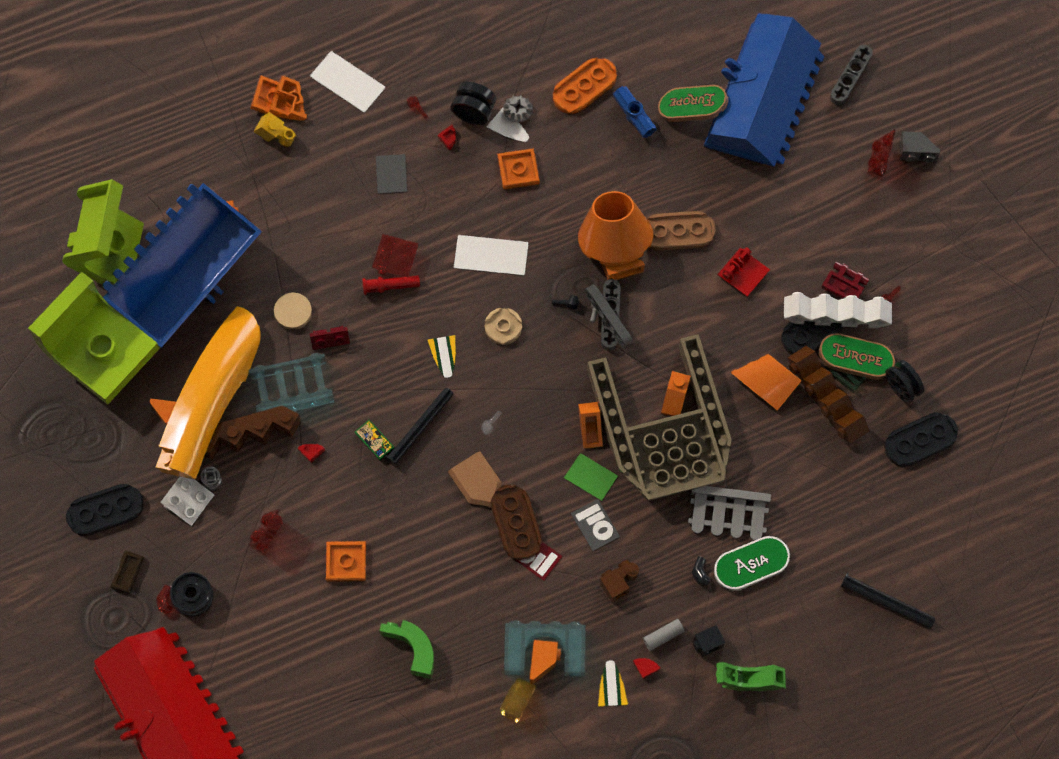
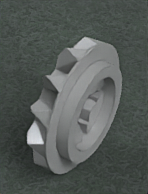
(523, 113)

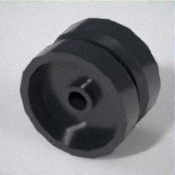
(473, 103)

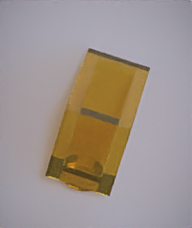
(517, 699)

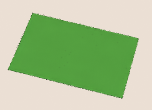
(591, 476)

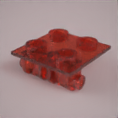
(881, 154)
(395, 256)
(268, 520)

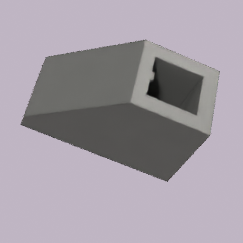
(917, 147)

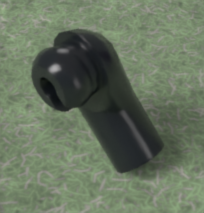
(698, 572)

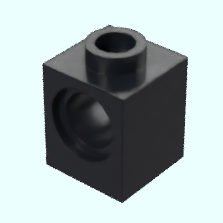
(708, 641)

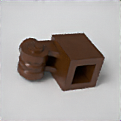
(614, 581)

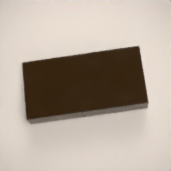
(127, 572)

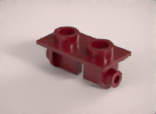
(324, 339)

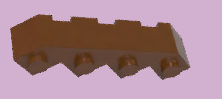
(831, 400)
(256, 426)

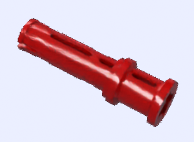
(380, 284)

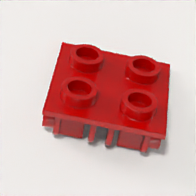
(743, 271)

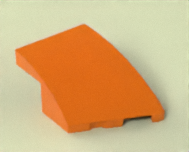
(279, 98)
(768, 380)

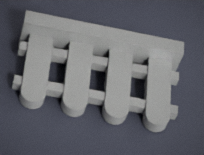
(739, 507)

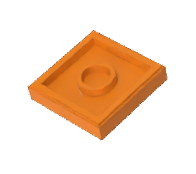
(518, 168)
(346, 561)

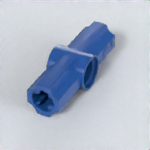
(639, 120)

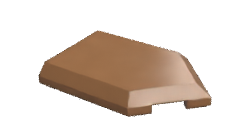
(476, 480)

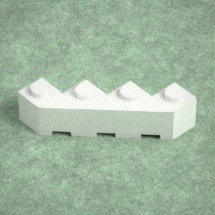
(827, 310)

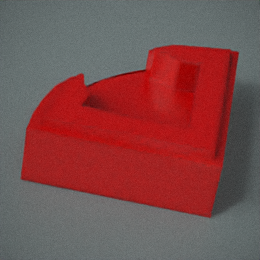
(448, 137)
(311, 451)
(646, 667)

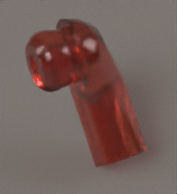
(162, 600)

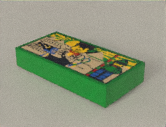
(374, 440)

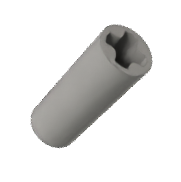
(663, 634)

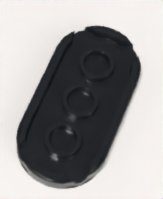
(808, 334)
(921, 439)
(104, 509)

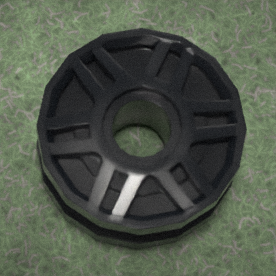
(904, 381)
(200, 602)

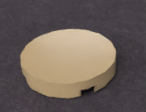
(292, 311)
(503, 326)

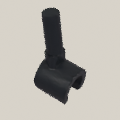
(571, 303)

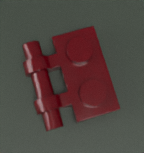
(841, 286)

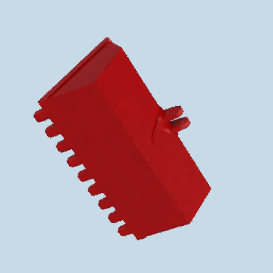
(162, 700)

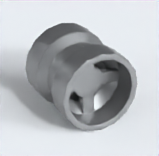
(214, 482)

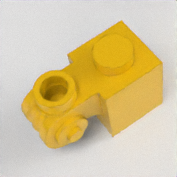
(272, 127)

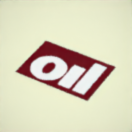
(542, 562)

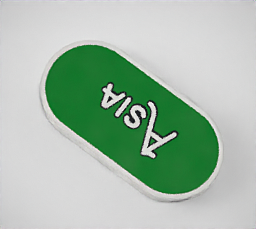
(751, 563)

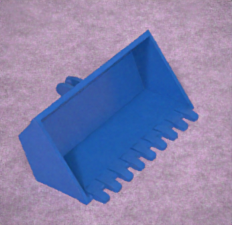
(765, 90)
(180, 263)

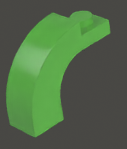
(423, 653)
(750, 678)

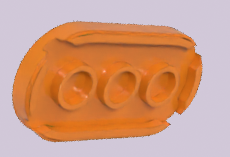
(584, 85)

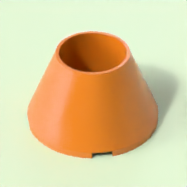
(615, 230)

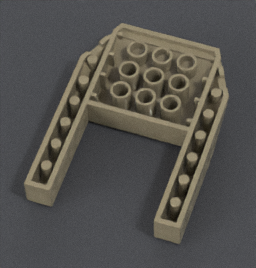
(671, 451)

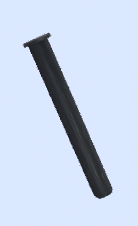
(419, 427)
(888, 601)

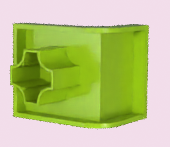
(103, 233)
(92, 339)

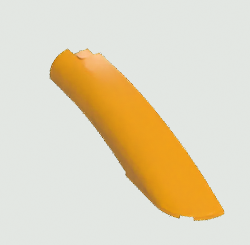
(207, 394)

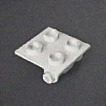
(187, 499)

